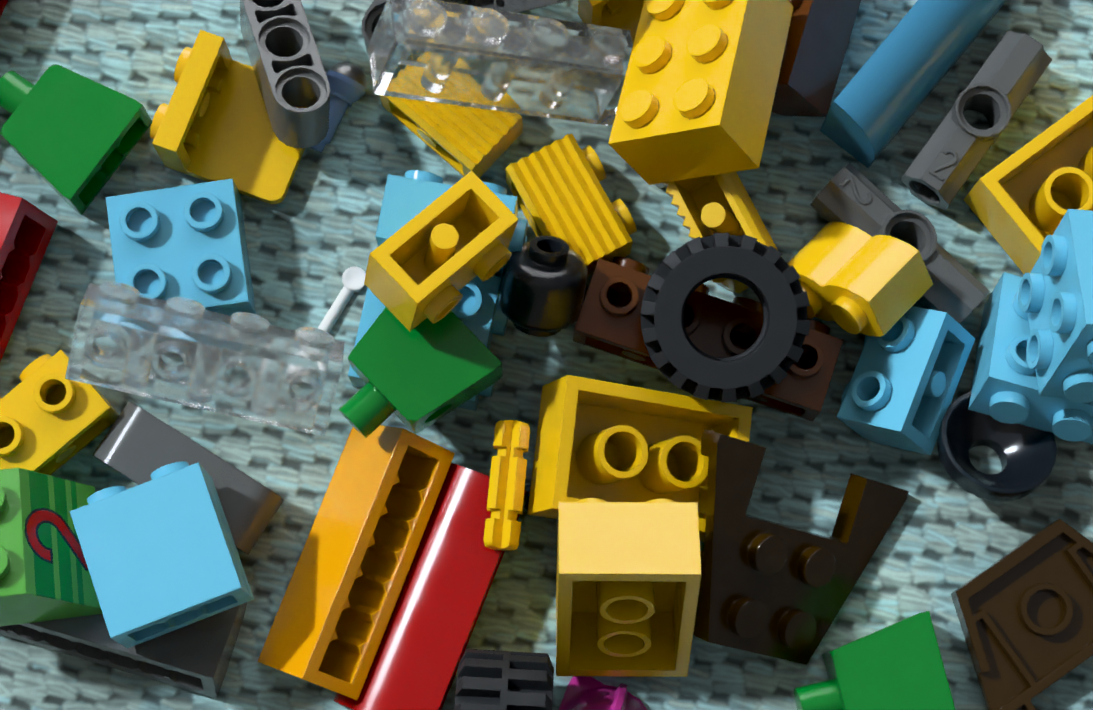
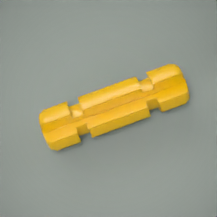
(506, 485)

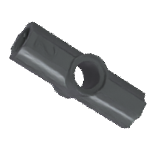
(957, 146)
(860, 203)

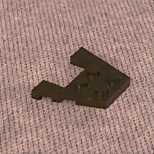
(769, 582)
(1029, 616)

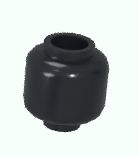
(543, 286)

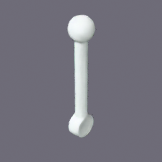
(353, 281)

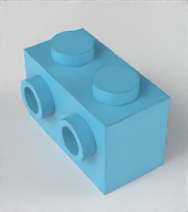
(907, 380)

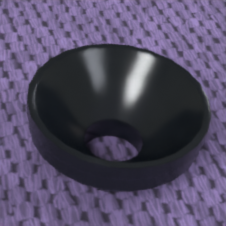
(1024, 453)

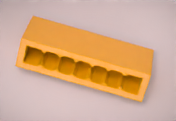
(356, 559)

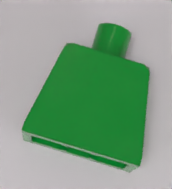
(70, 130)
(417, 372)
(883, 671)

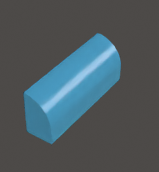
(904, 73)

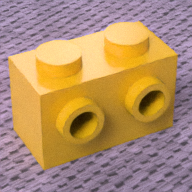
(441, 251)
(50, 417)

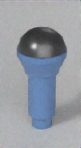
(346, 87)

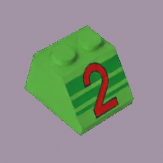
(40, 551)

